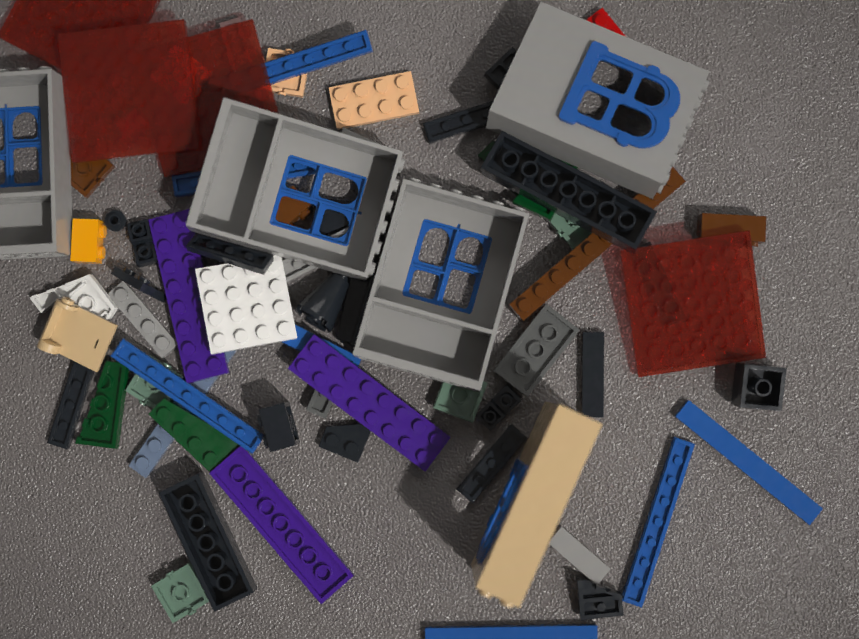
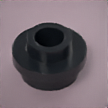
(121, 221)

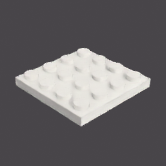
(245, 306)

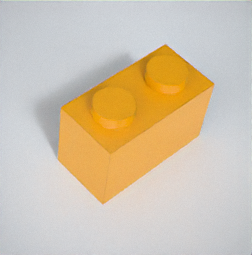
(88, 241)

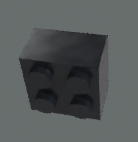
(758, 386)
(278, 426)

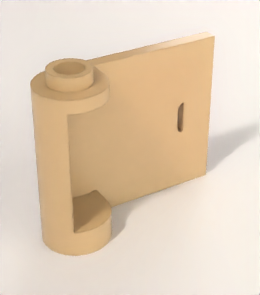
(75, 333)

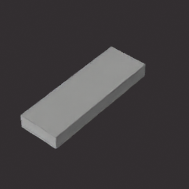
(579, 555)

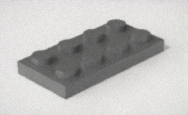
(536, 350)

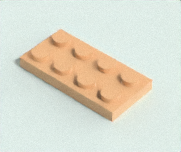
(374, 100)

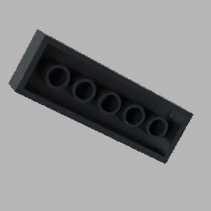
(208, 541)

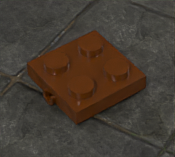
(89, 175)

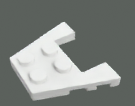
(84, 291)

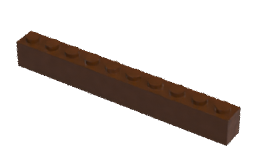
(579, 259)

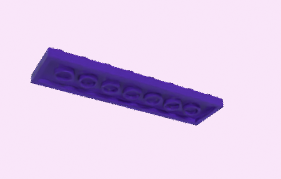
(182, 294)
(369, 402)
(282, 524)

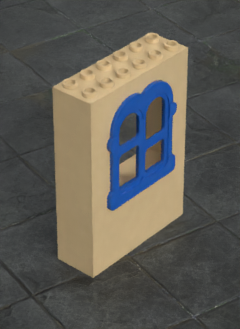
(532, 503)

